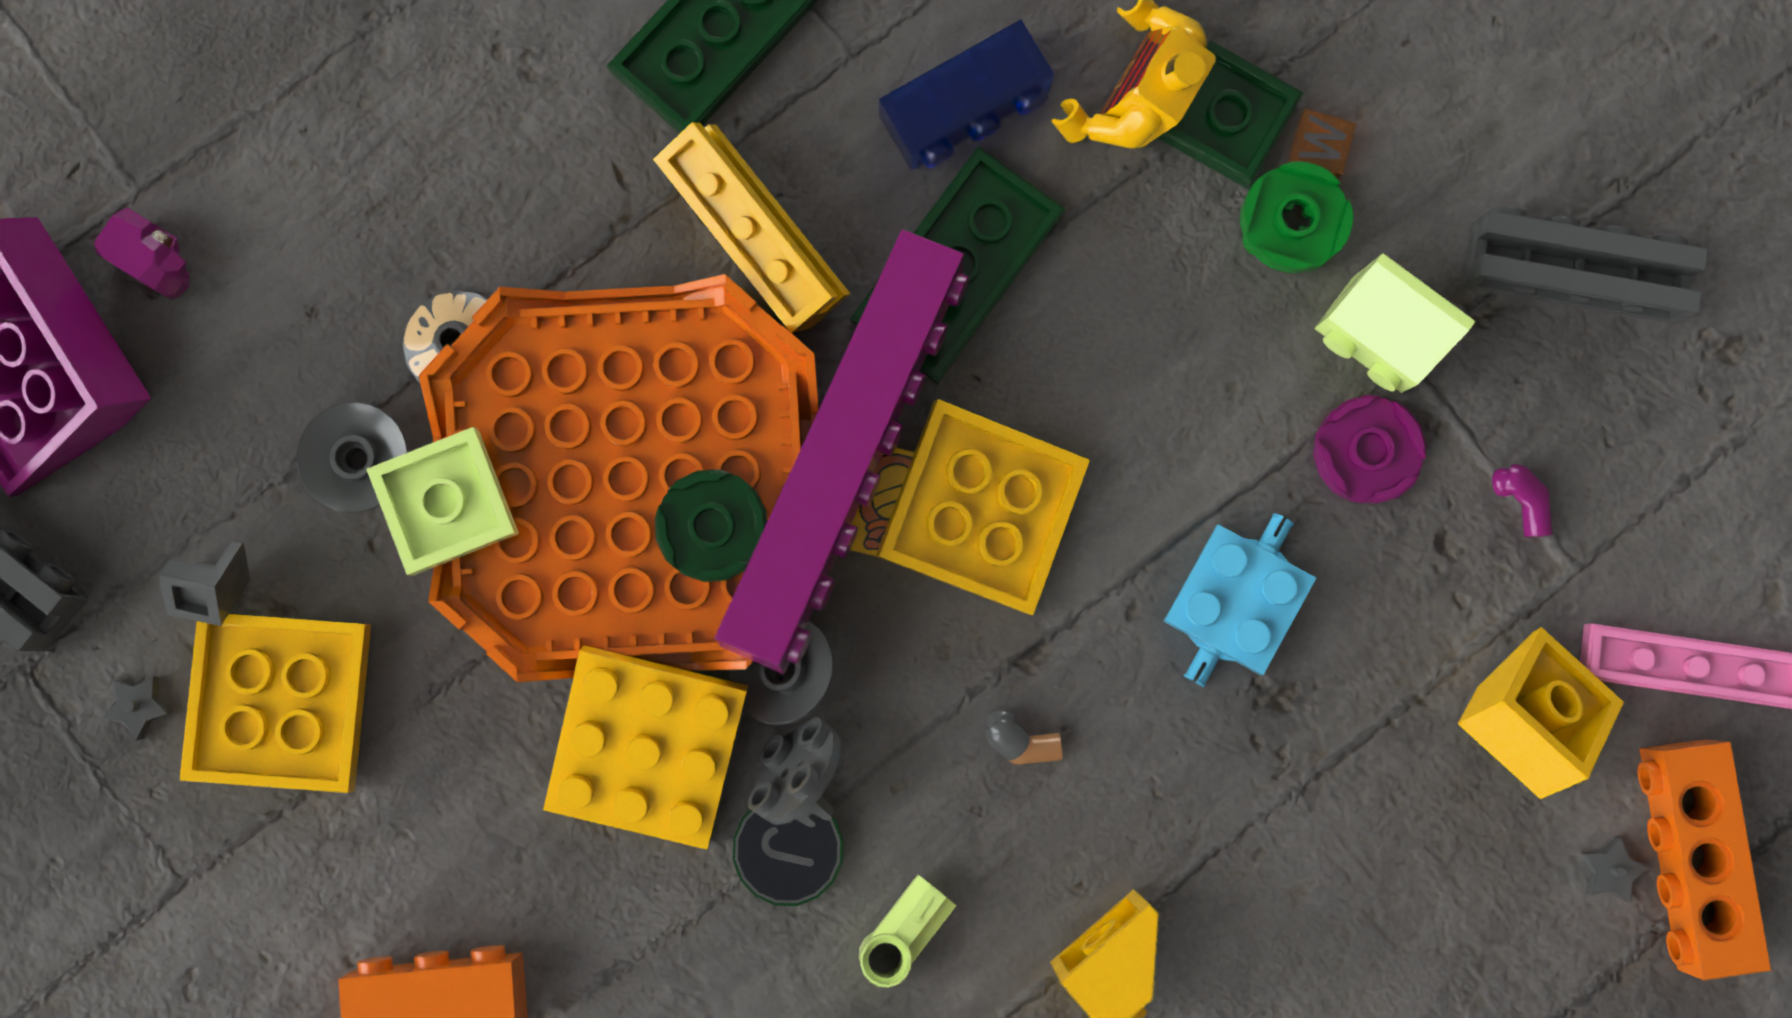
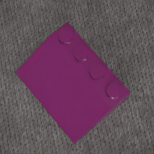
(58, 362)

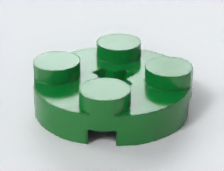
(1323, 203)

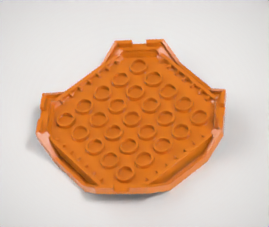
(588, 426)

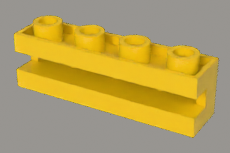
(751, 226)

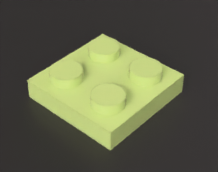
(442, 501)

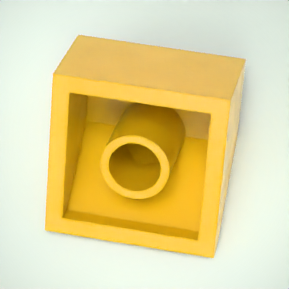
(1542, 715)
(1113, 961)

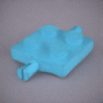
(1239, 600)

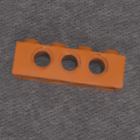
(1736, 936)

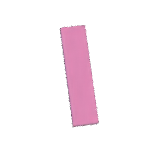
(1688, 665)

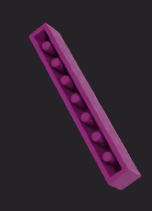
(842, 452)

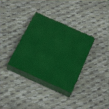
(1234, 117)

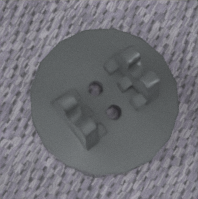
(797, 774)

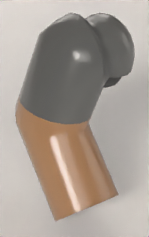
(1016, 744)

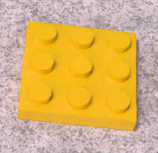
(983, 507)
(276, 703)
(645, 747)

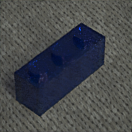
(967, 96)

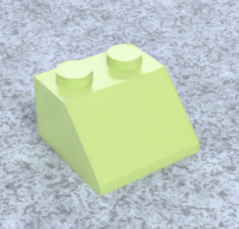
(1392, 325)

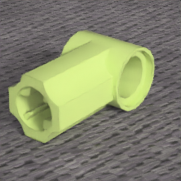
(908, 927)

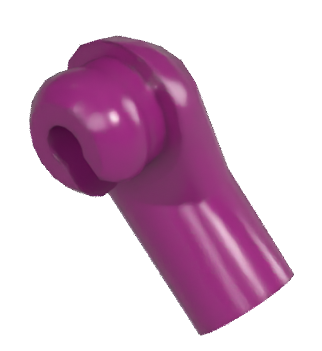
(1530, 494)

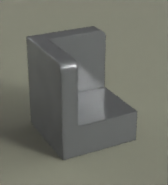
(205, 590)

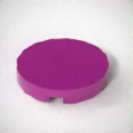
(1369, 449)

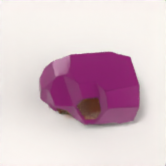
(144, 252)

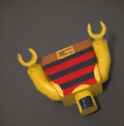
(1154, 85)

